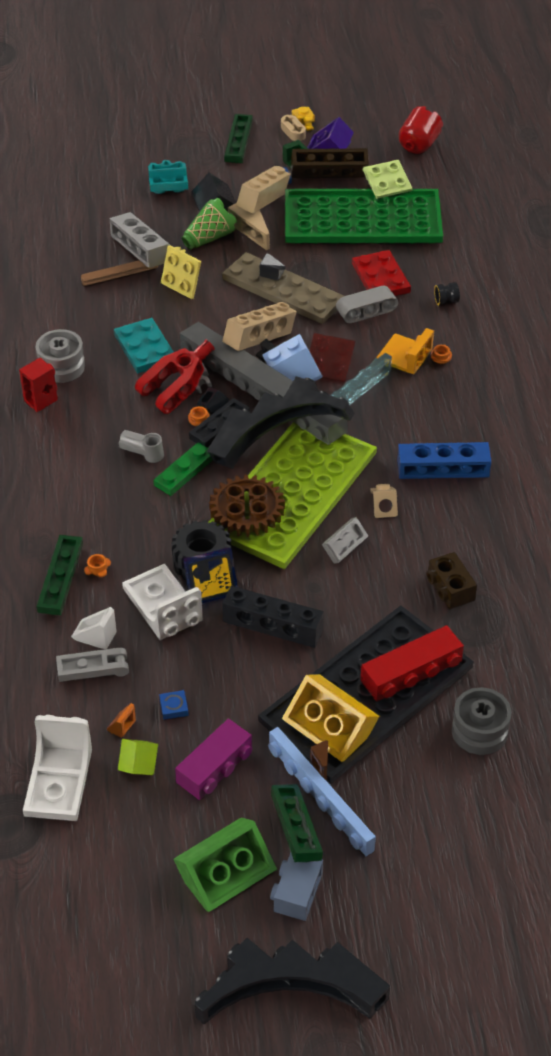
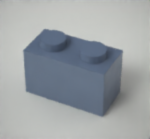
(296, 888)

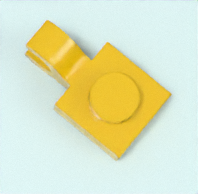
(305, 116)

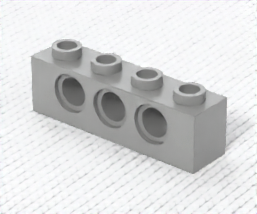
(139, 239)

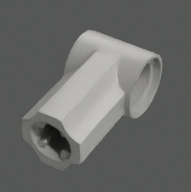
(147, 445)

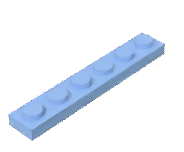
(325, 795)

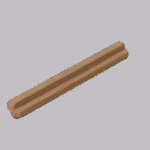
(114, 272)

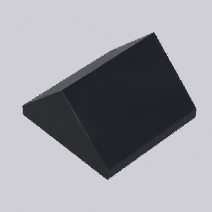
(211, 188)

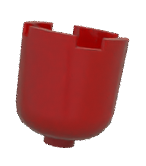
(420, 130)

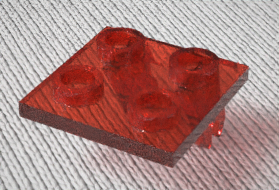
(332, 355)

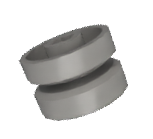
(64, 352)

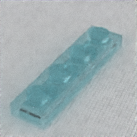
(365, 379)

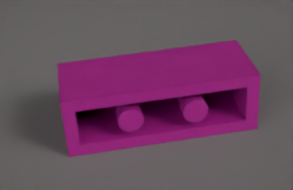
(214, 759)

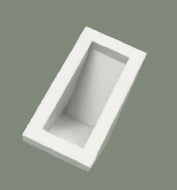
(97, 629)

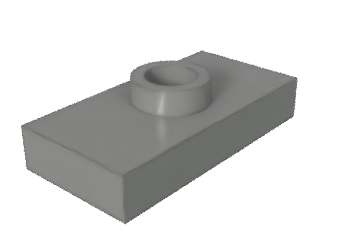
(345, 540)

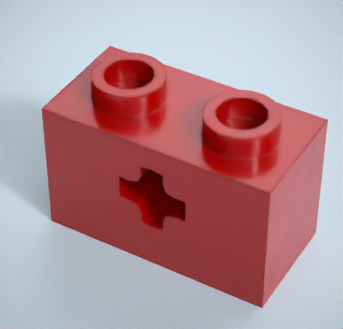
(38, 384)

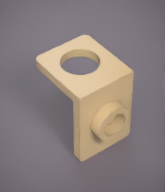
(381, 492)

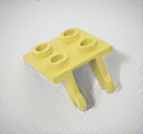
(180, 271)

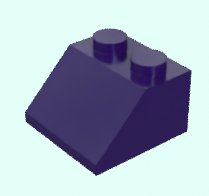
(332, 136)

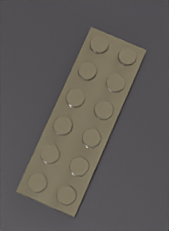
(299, 293)

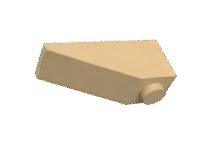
(251, 225)

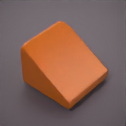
(123, 721)

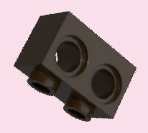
(451, 580)

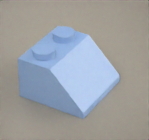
(293, 360)

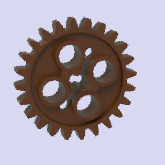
(265, 505)

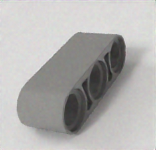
(366, 304)

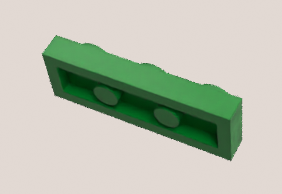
(183, 469)

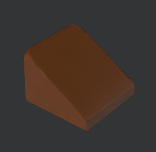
(319, 757)

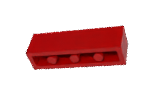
(411, 663)

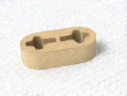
(293, 128)

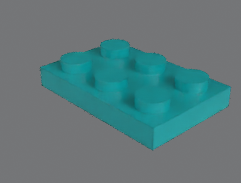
(142, 343)

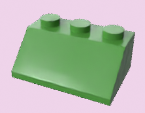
(225, 863)

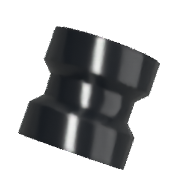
(447, 293)

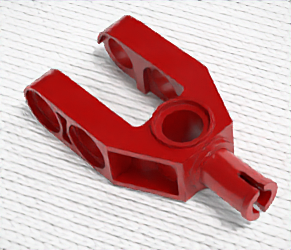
(185, 363)

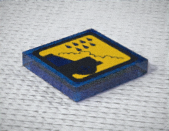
(211, 573)

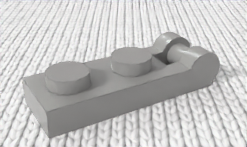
(92, 664)

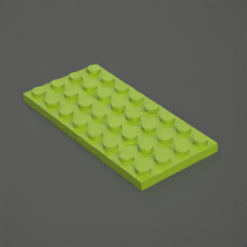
(312, 483)

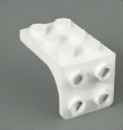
(164, 601)
(58, 768)

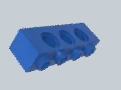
(444, 460)

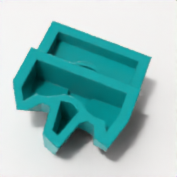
(168, 177)

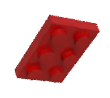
(381, 270)

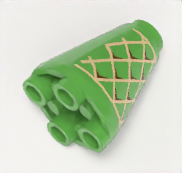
(209, 225)

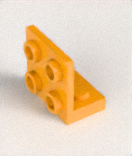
(409, 353)

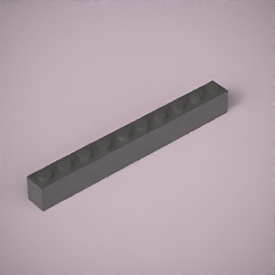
(256, 378)

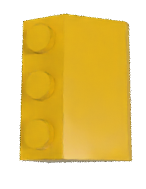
(330, 714)

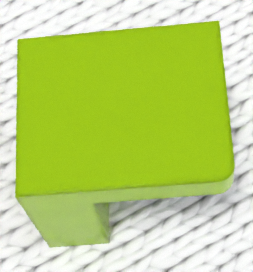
(137, 757)

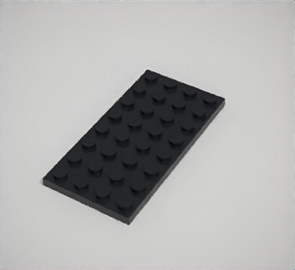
(345, 672)

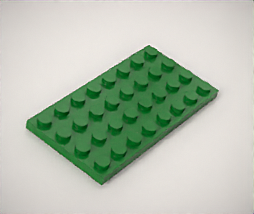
(361, 218)

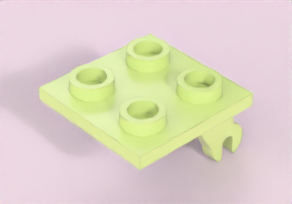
(387, 179)

